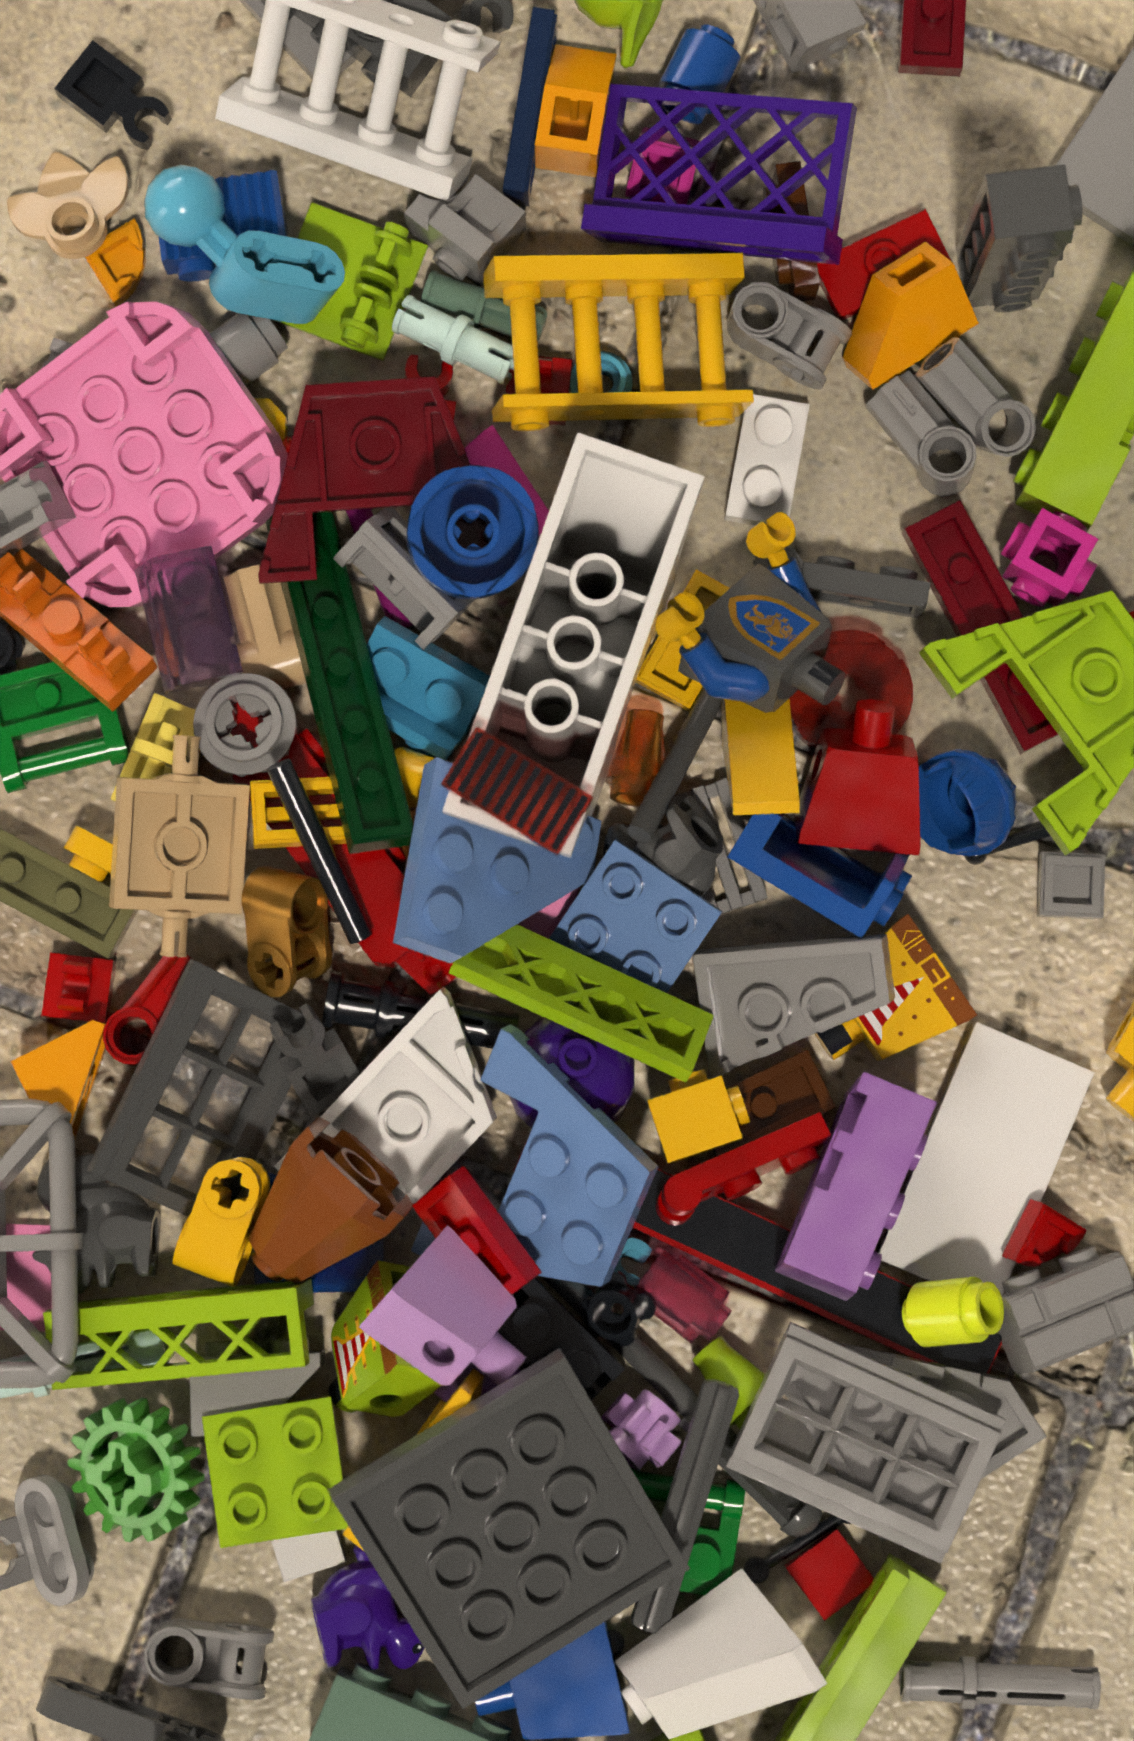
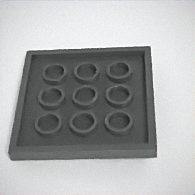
(509, 1528)

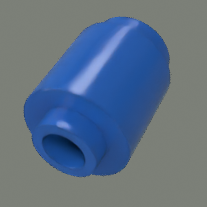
(701, 63)

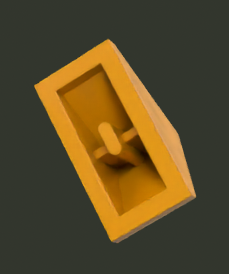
(64, 1069)

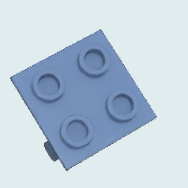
(636, 919)

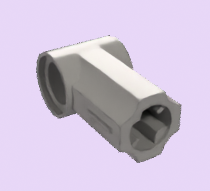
(973, 398)
(920, 430)

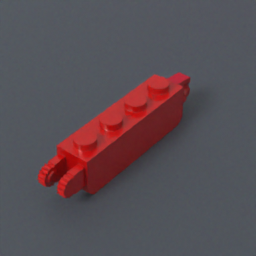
(371, 873)

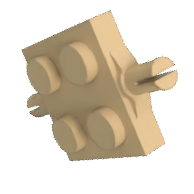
(179, 845)

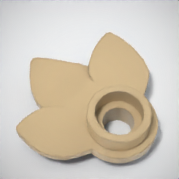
(70, 200)

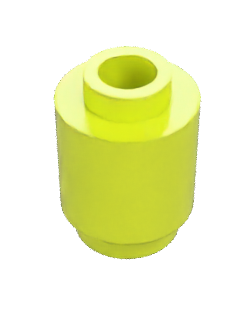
(952, 1311)

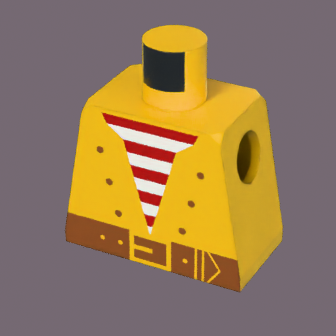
(923, 1004)

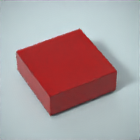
(829, 1573)

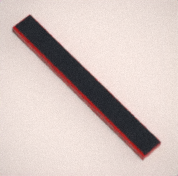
(751, 1249)

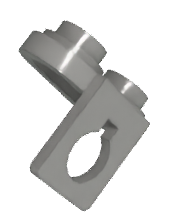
(46, 1542)

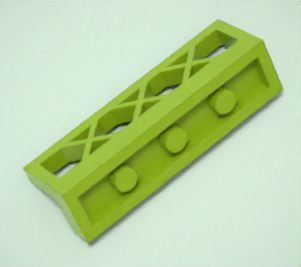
(585, 994)
(190, 1308)
(866, 1655)

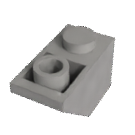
(248, 1389)

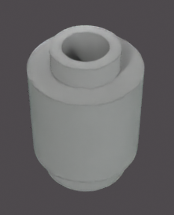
(249, 345)

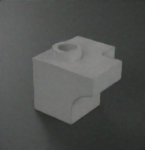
(467, 228)

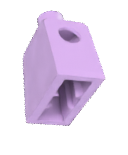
(447, 1315)

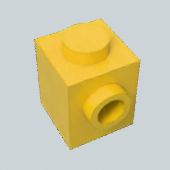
(698, 1116)

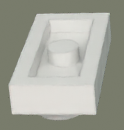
(766, 460)

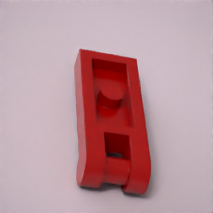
(740, 1169)

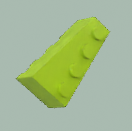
(1091, 424)

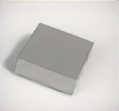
(1071, 885)

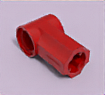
(145, 1004)

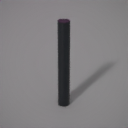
(319, 851)

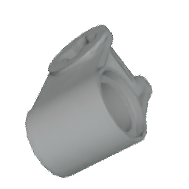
(790, 335)
(215, 1657)

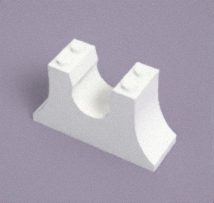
(586, 617)

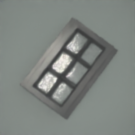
(198, 1091)

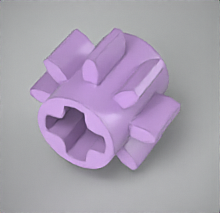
(643, 1429)

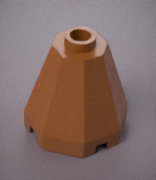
(324, 1205)

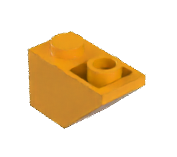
(574, 110)
(907, 315)

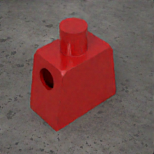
(862, 787)

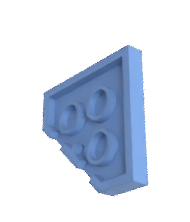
(475, 882)

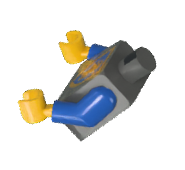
(761, 634)

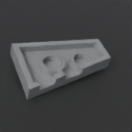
(786, 992)

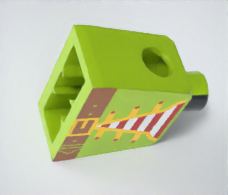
(367, 1372)

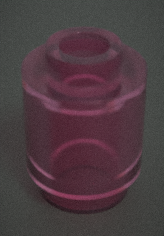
(685, 1297)

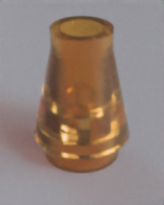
(637, 757)

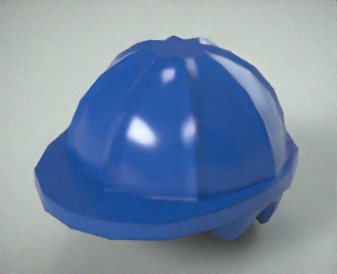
(965, 803)

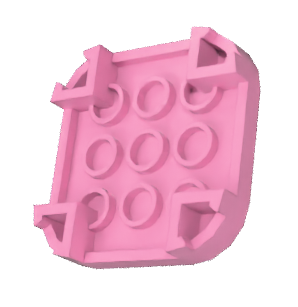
(147, 445)

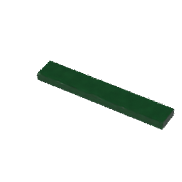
(347, 701)

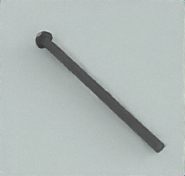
(790, 1513)

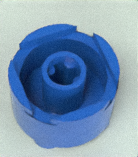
(471, 494)

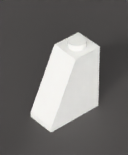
(717, 1662)

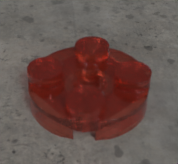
(873, 670)

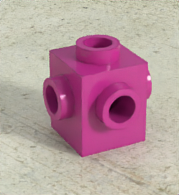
(1063, 541)

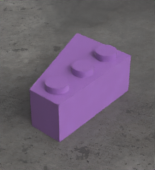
(856, 1187)

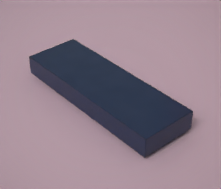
(537, 59)

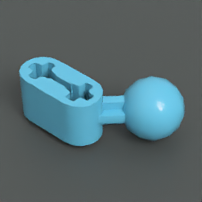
(254, 271)

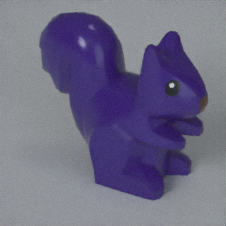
(360, 1612)

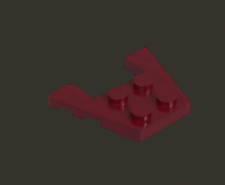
(360, 451)

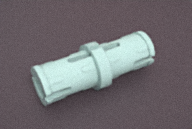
(455, 339)

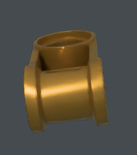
(285, 922)

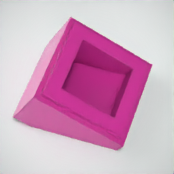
(660, 157)

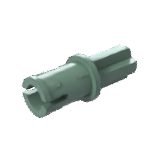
(459, 298)

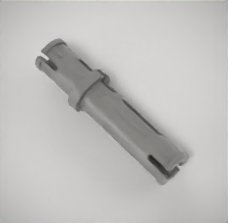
(987, 1683)

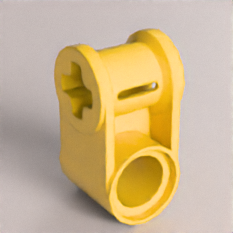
(217, 1229)

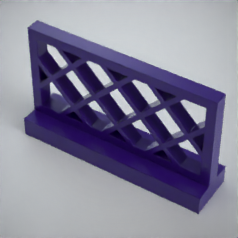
(714, 228)

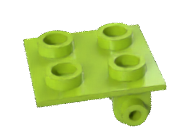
(377, 279)
(274, 1471)

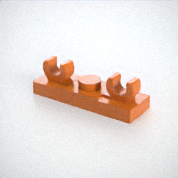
(70, 631)

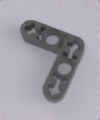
(112, 1715)

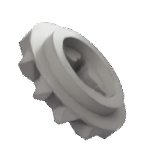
(217, 714)

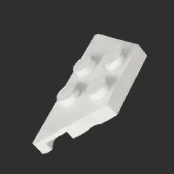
(417, 1100)

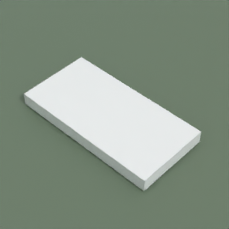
(985, 1158)

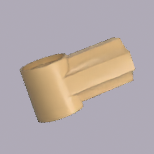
(264, 628)

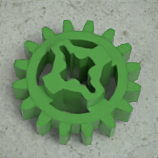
(135, 1469)

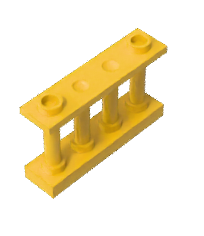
(645, 283)

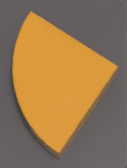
(120, 262)

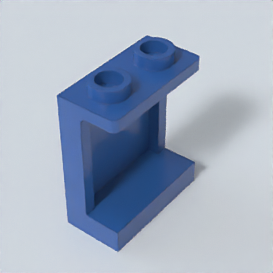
(821, 874)

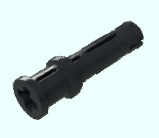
(387, 1010)

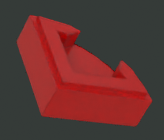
(1042, 1236)

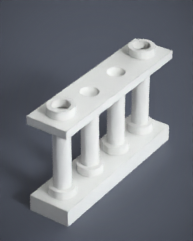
(373, 141)

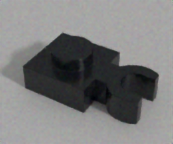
(107, 91)

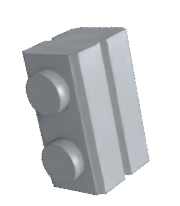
(1066, 1310)

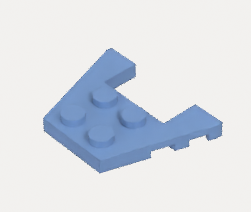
(576, 1175)

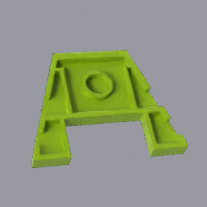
(1081, 677)

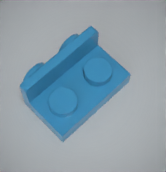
(425, 692)

